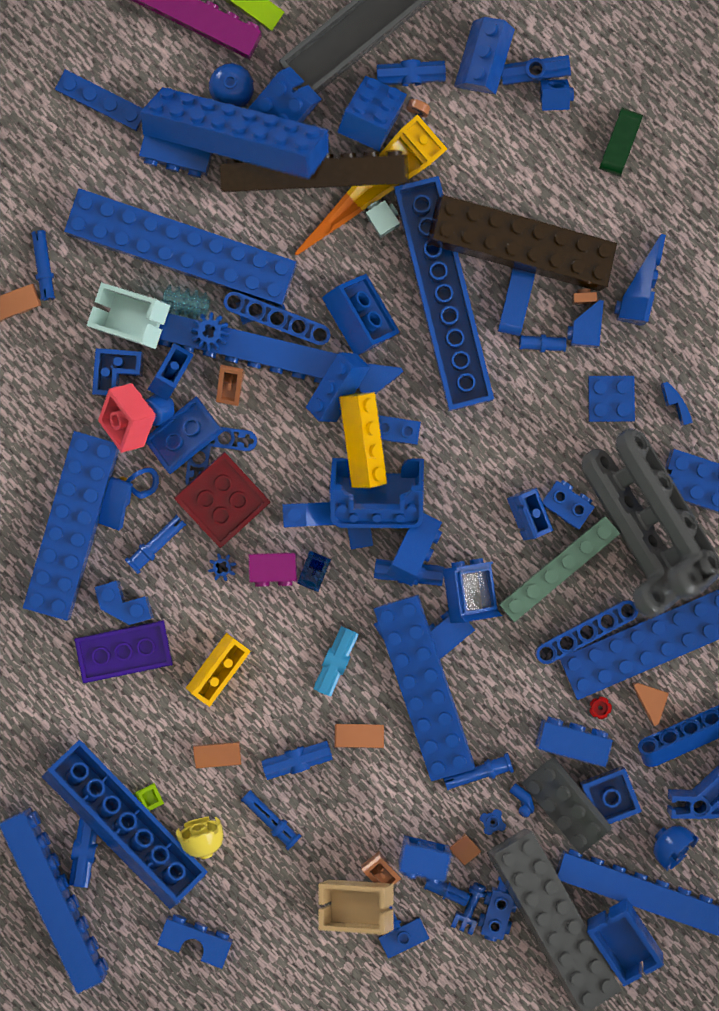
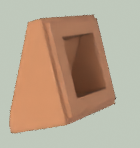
(465, 849)

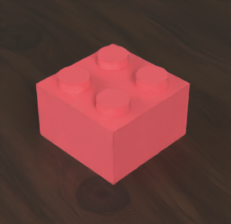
(126, 417)

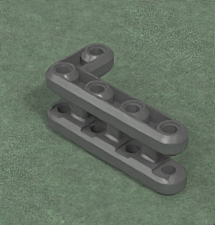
(672, 571)

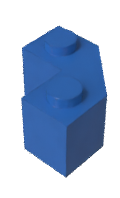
(113, 602)

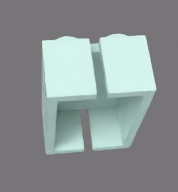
(130, 315)

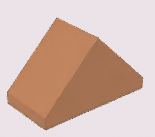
(230, 385)
(652, 700)
(380, 870)

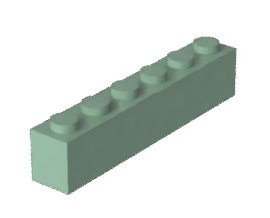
(559, 568)

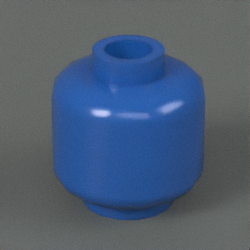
(162, 408)

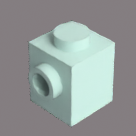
(382, 217)

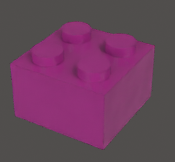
(273, 568)

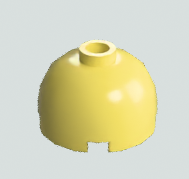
(201, 837)

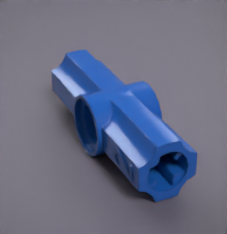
(551, 68)
(411, 72)
(432, 575)
(297, 760)
(83, 855)

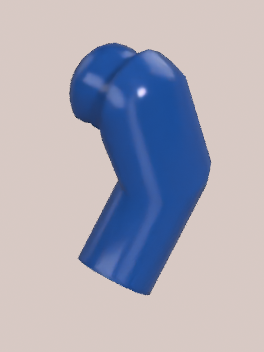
(527, 805)

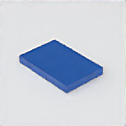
(183, 435)

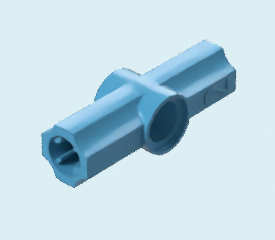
(336, 661)

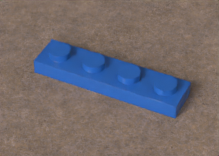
(99, 100)

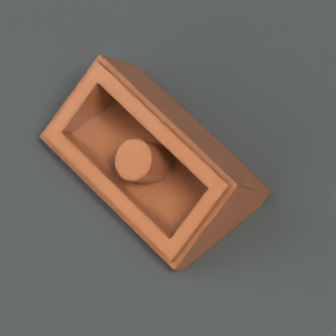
(217, 755)

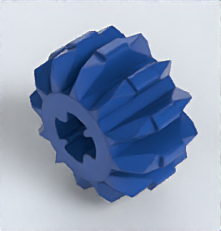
(201, 330)

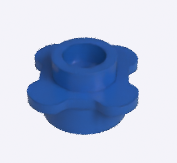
(498, 825)

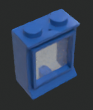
(470, 591)

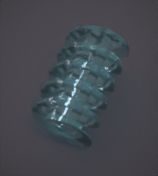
(186, 302)

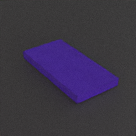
(123, 651)

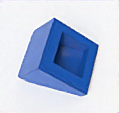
(360, 537)

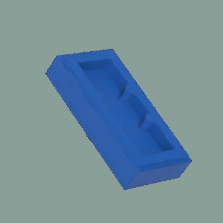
(406, 937)

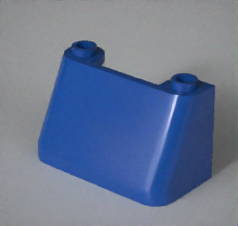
(384, 506)

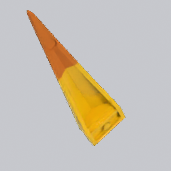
(422, 150)

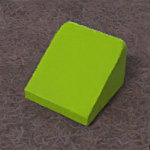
(149, 797)

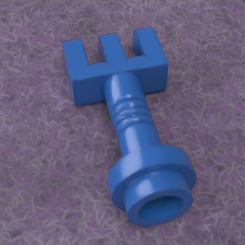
(477, 891)

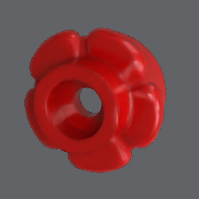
(606, 707)

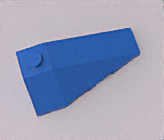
(638, 297)

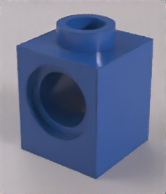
(555, 94)

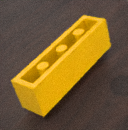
(363, 440)

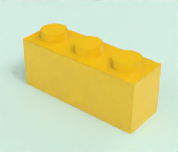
(218, 669)

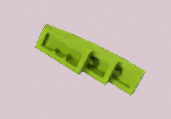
(260, 10)

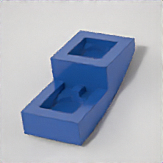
(672, 397)
(115, 502)

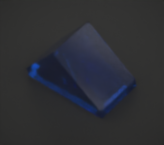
(314, 571)

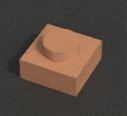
(584, 296)

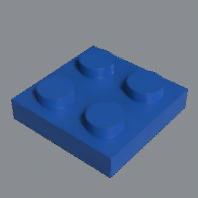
(611, 399)

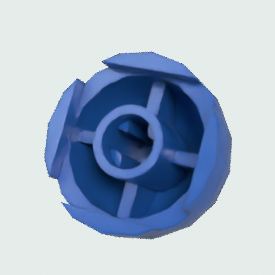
(231, 85)
(673, 845)

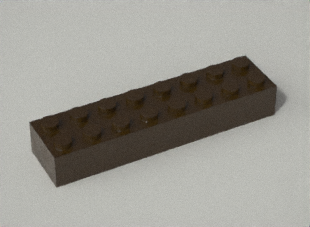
(331, 172)
(521, 243)

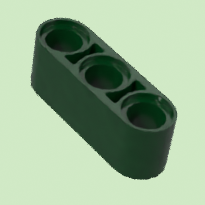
(621, 142)

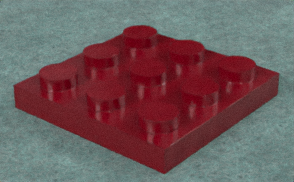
(222, 499)

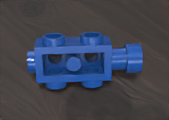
(496, 914)

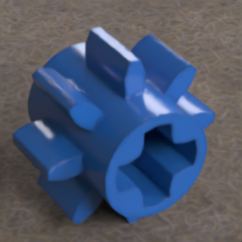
(215, 569)

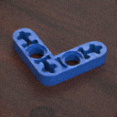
(206, 450)

